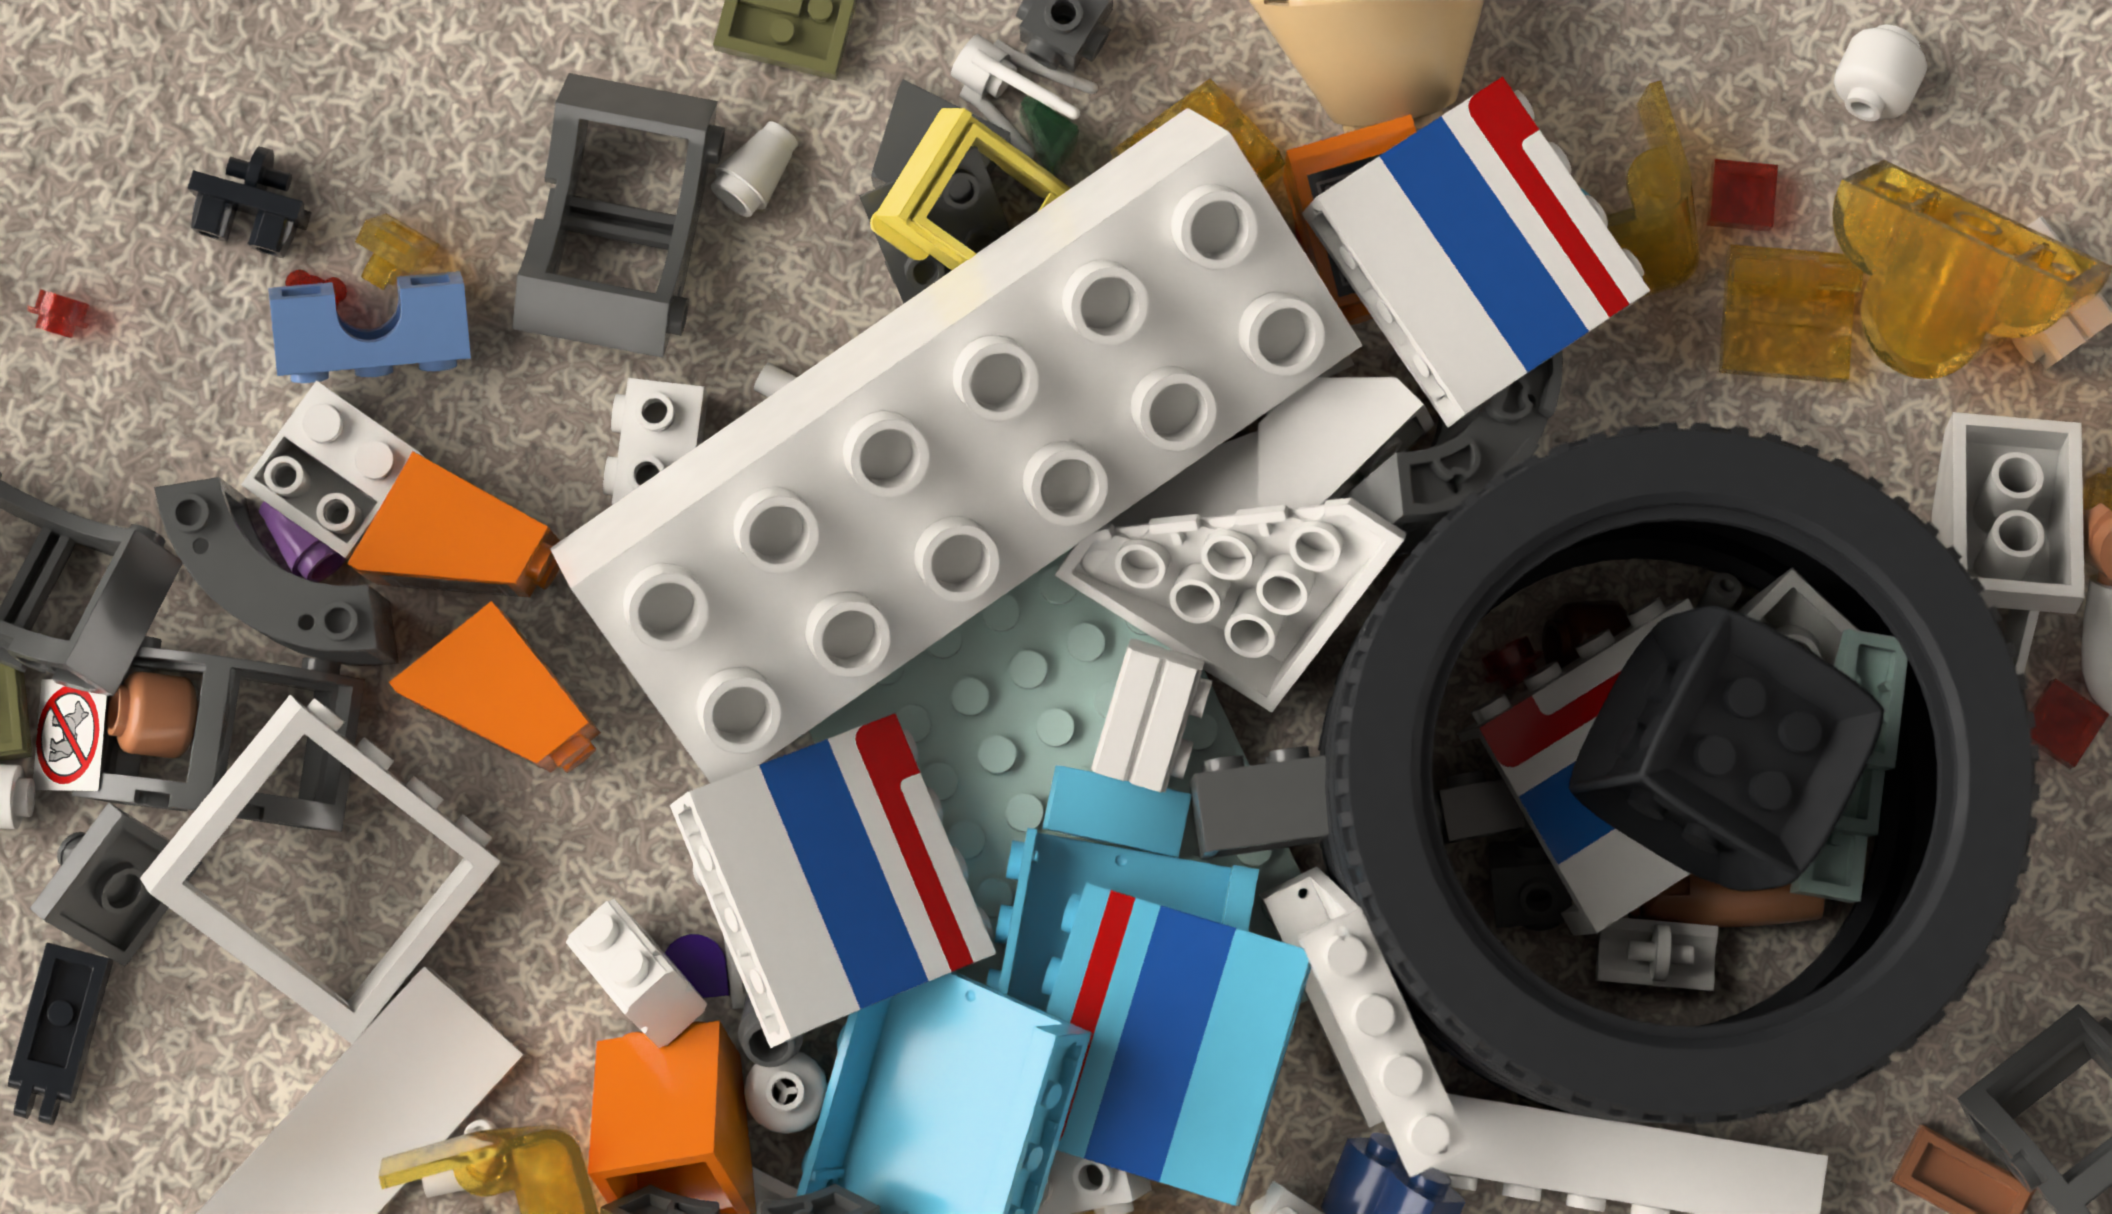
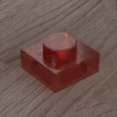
(1742, 195)
(2065, 723)

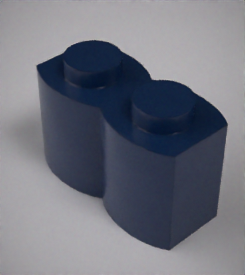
(1375, 1181)

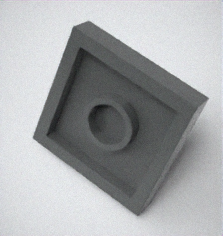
(100, 888)

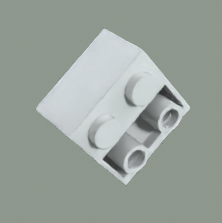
(329, 469)

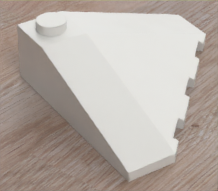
(1239, 589)

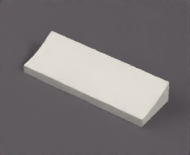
(390, 1092)

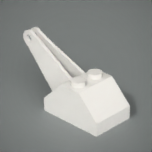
(1303, 453)
(2015, 515)

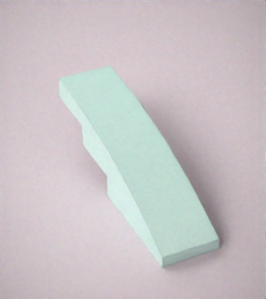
(1880, 668)

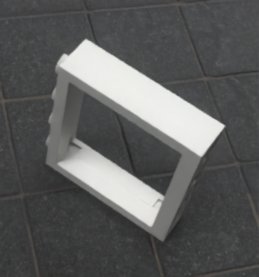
(290, 722)

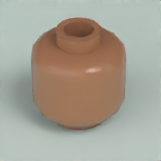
(153, 714)

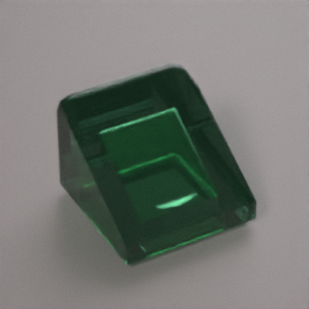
(1049, 133)

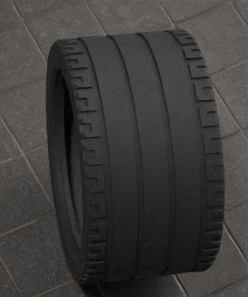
(1949, 812)

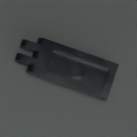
(58, 1029)

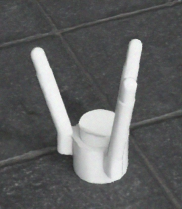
(991, 69)

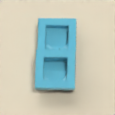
(1116, 811)

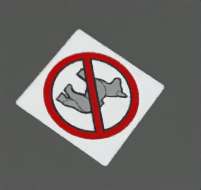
(69, 738)

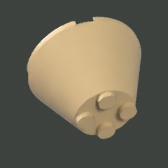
(1376, 55)

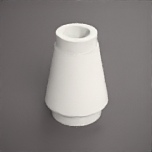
(754, 170)

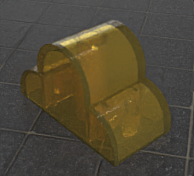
(1950, 272)

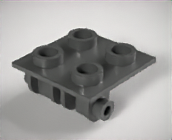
(964, 210)

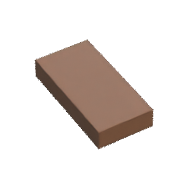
(1957, 1178)

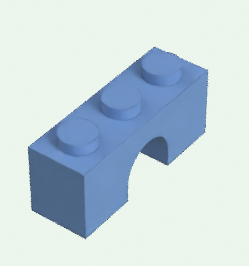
(424, 330)

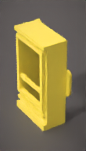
(904, 211)

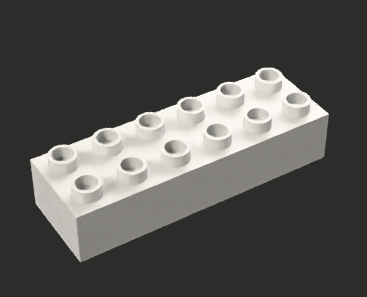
(957, 446)

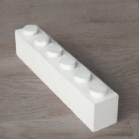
(1628, 1164)

